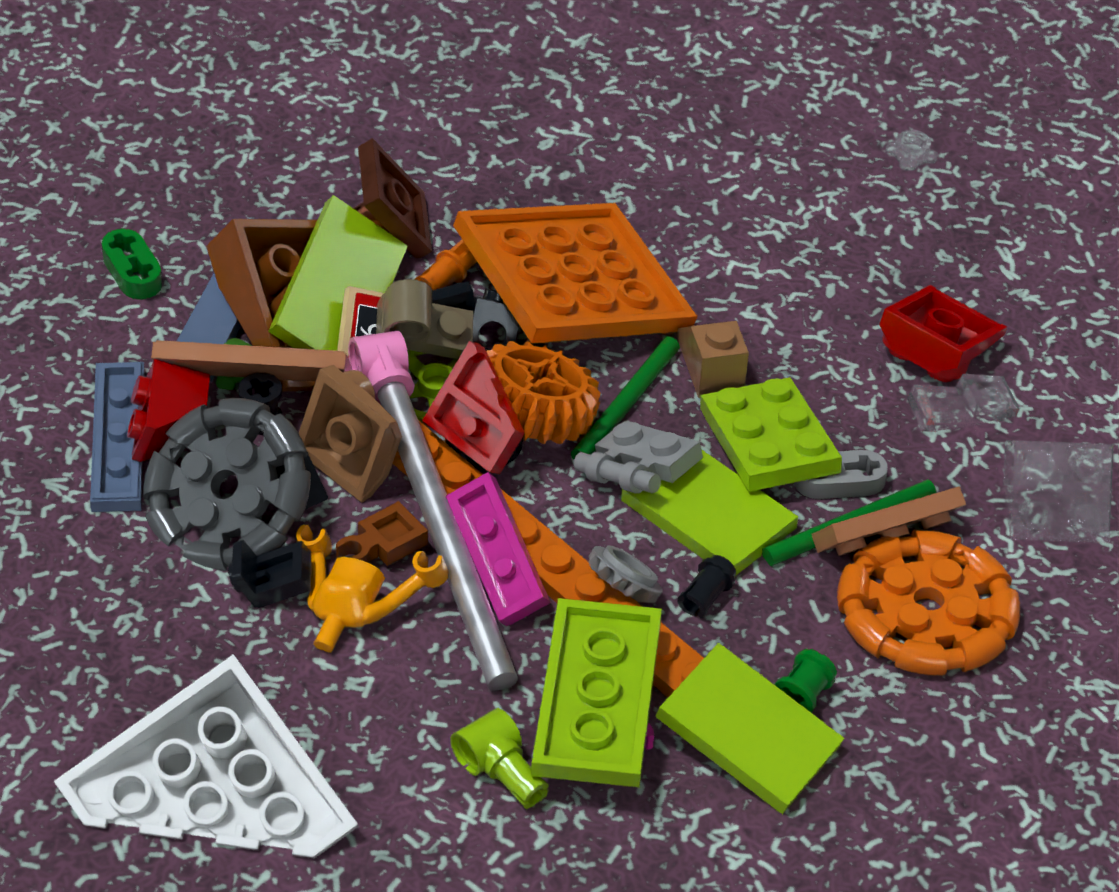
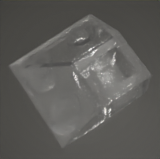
(1058, 490)

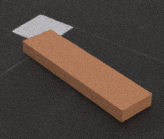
(247, 360)

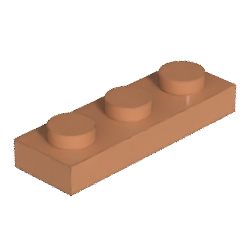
(892, 521)

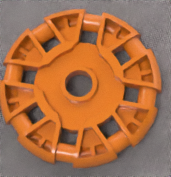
(932, 577)

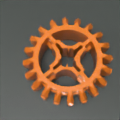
(546, 391)

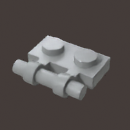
(639, 457)

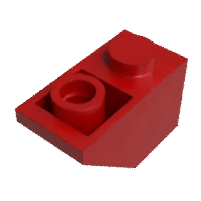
(161, 401)

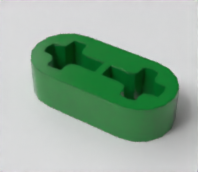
(124, 266)

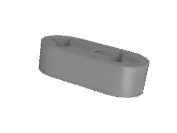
(851, 480)

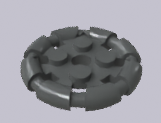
(213, 461)

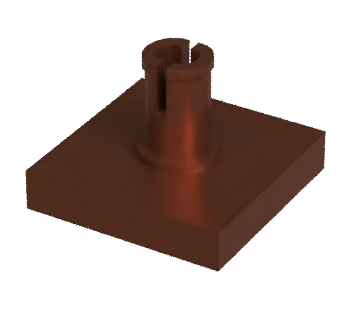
(393, 199)

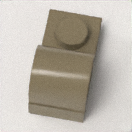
(423, 324)

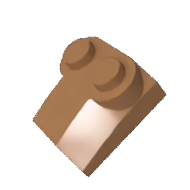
(349, 432)

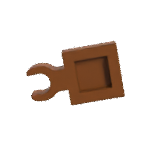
(386, 535)

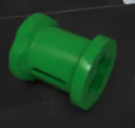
(807, 679)

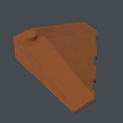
(253, 271)

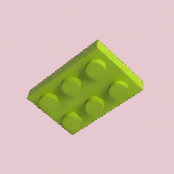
(770, 434)

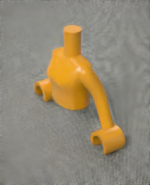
(352, 586)

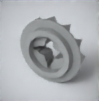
(625, 573)

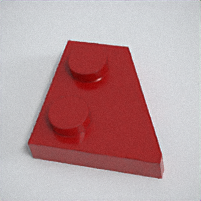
(476, 411)

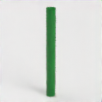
(628, 396)
(804, 542)

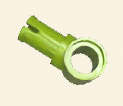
(494, 747)

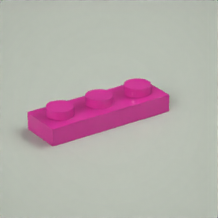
(497, 549)

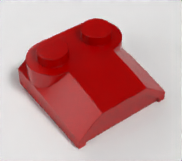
(937, 333)

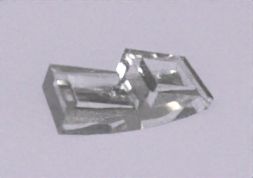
(971, 403)

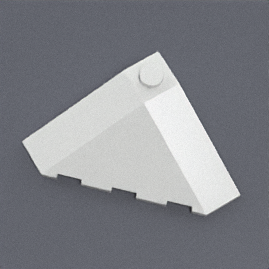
(212, 768)

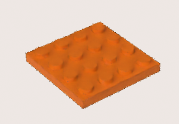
(573, 272)

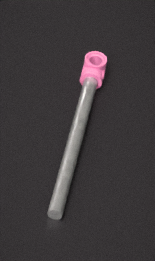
(386, 365)

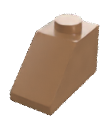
(714, 356)

